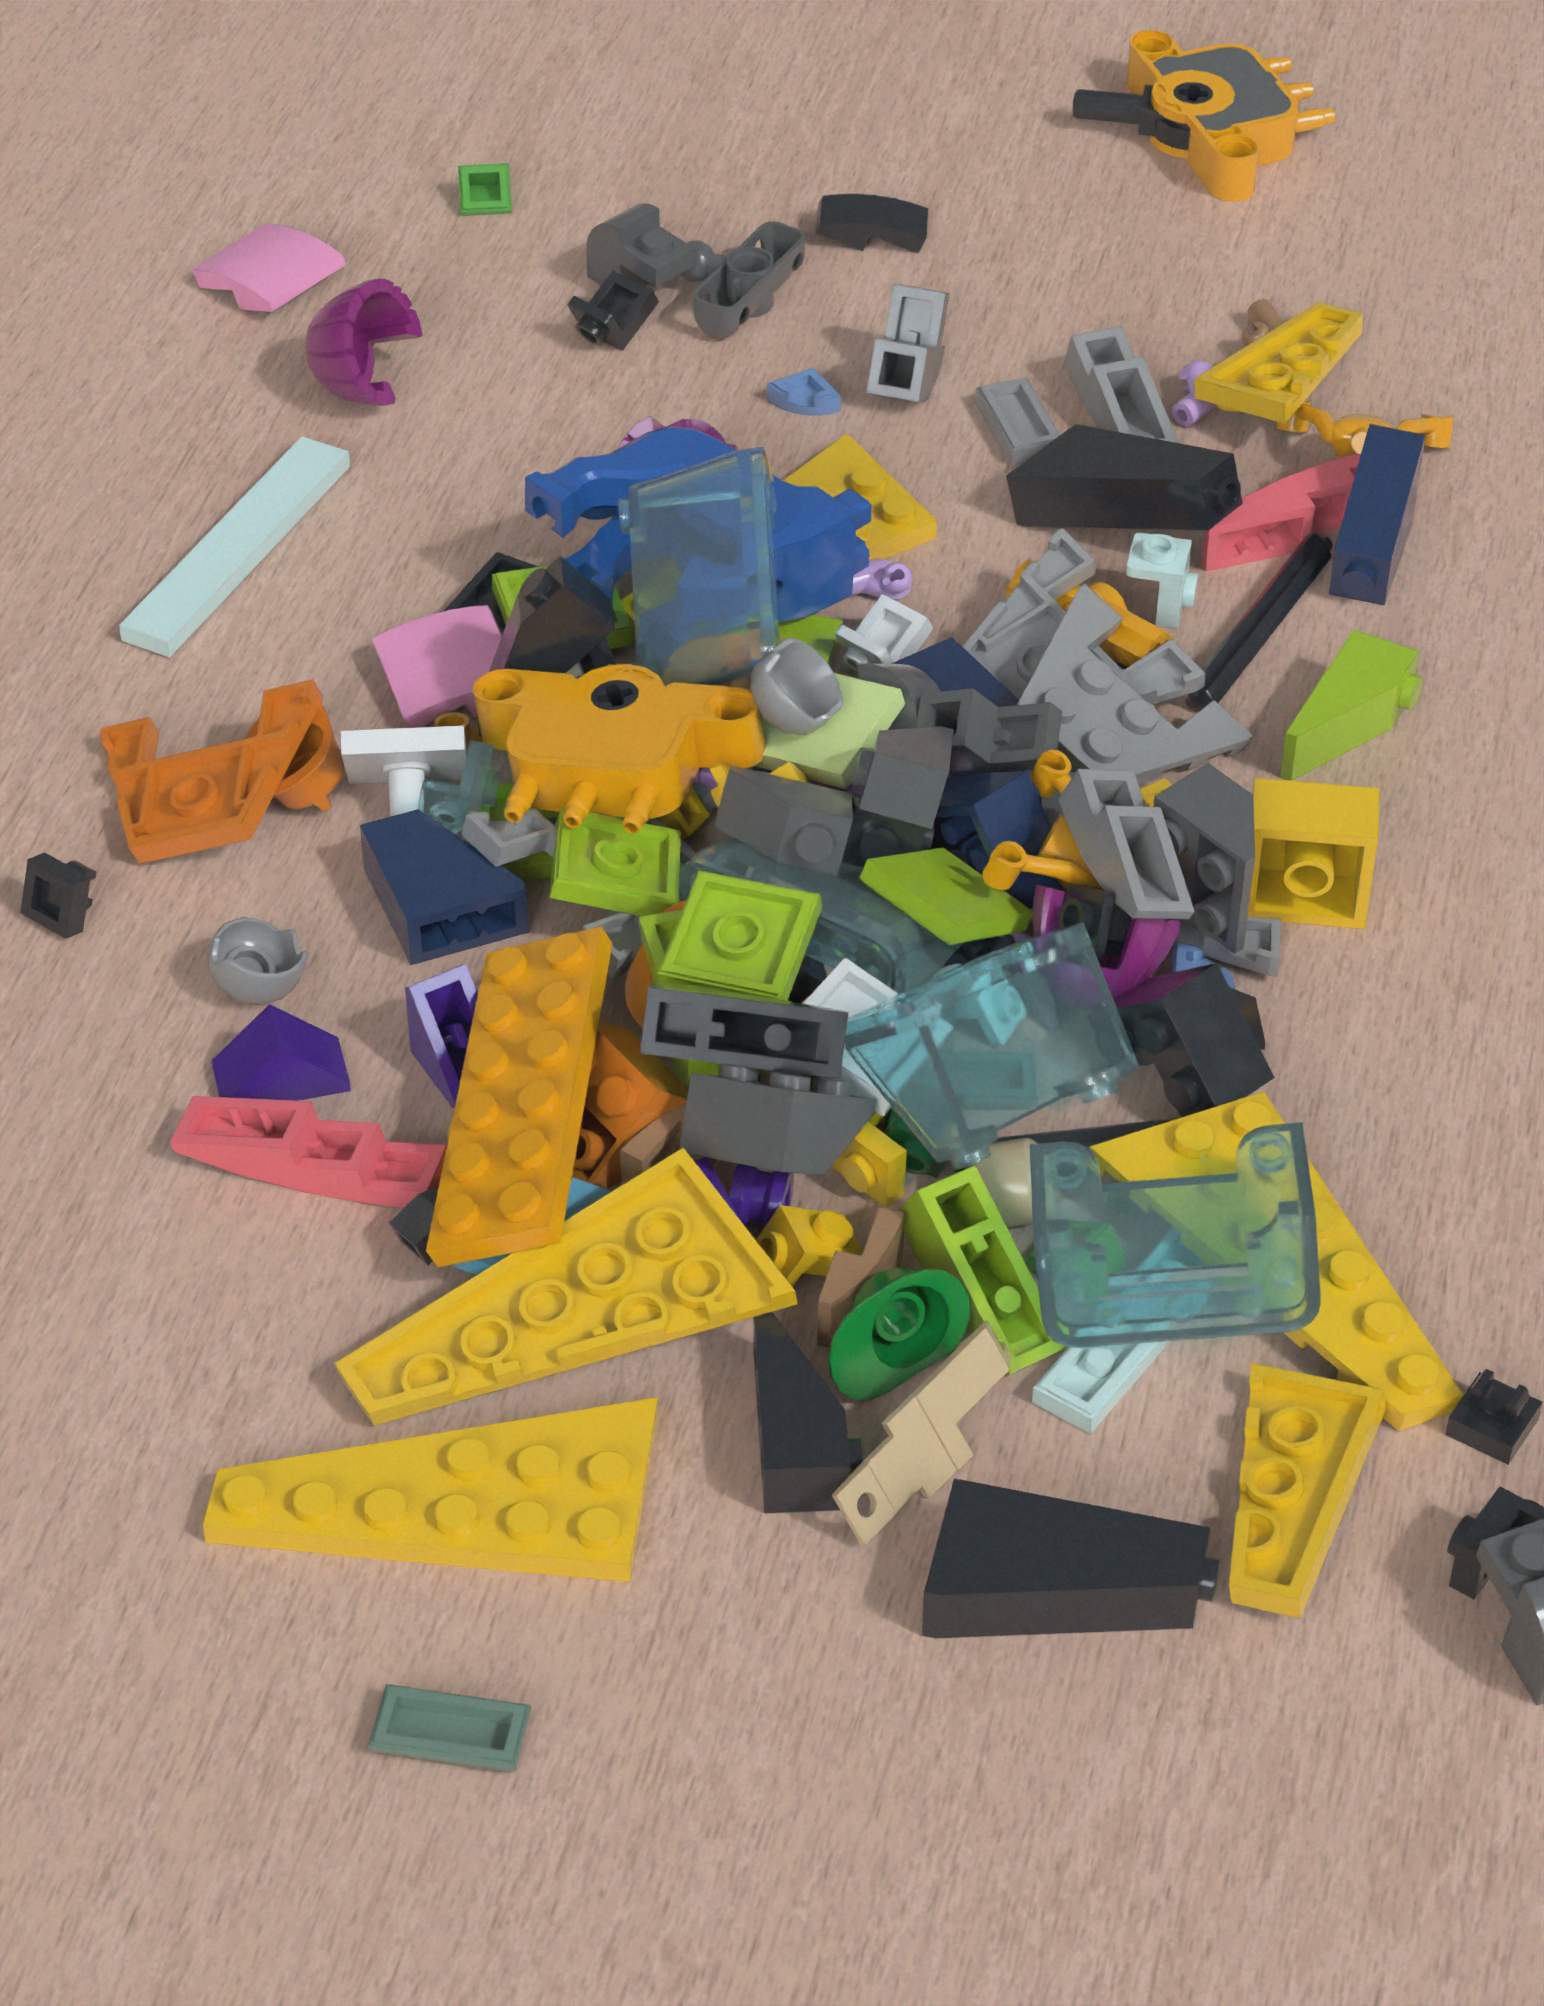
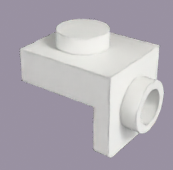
(884, 635)

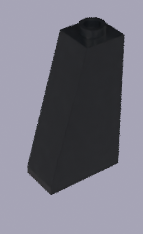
(1123, 482)
(1060, 1567)

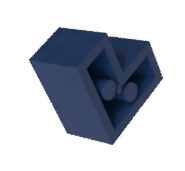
(987, 810)

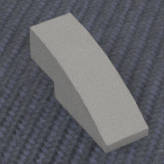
(1116, 385)
(1125, 844)

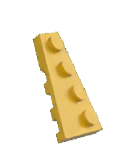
(1282, 366)
(1295, 1481)

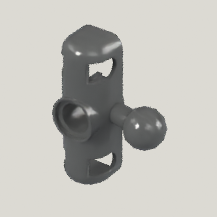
(745, 279)

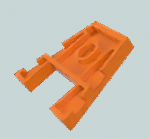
(209, 792)

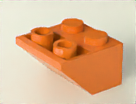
(621, 1100)

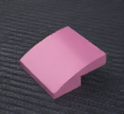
(269, 267)
(438, 660)

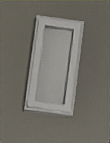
(1016, 418)

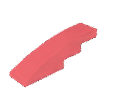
(1281, 515)
(295, 1150)

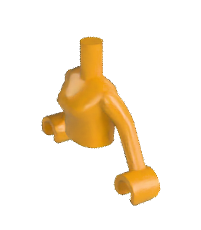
(1350, 431)
(1058, 854)

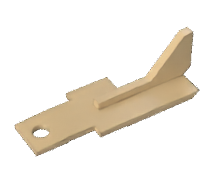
(923, 1435)

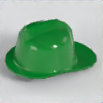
(897, 1329)

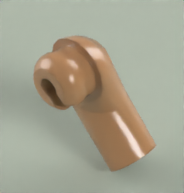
(1264, 319)

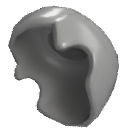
(795, 688)
(255, 960)

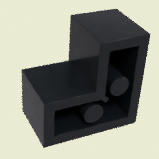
(1194, 1038)

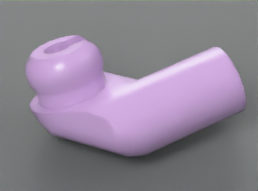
(1189, 409)
(885, 578)

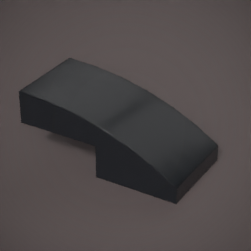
(858, 216)

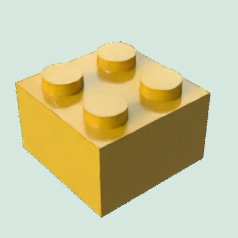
(1313, 852)

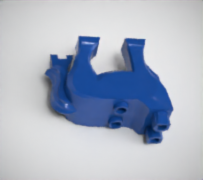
(811, 536)

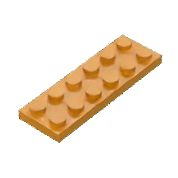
(520, 1099)

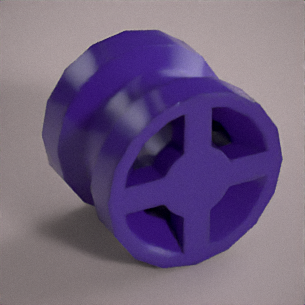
(759, 1193)

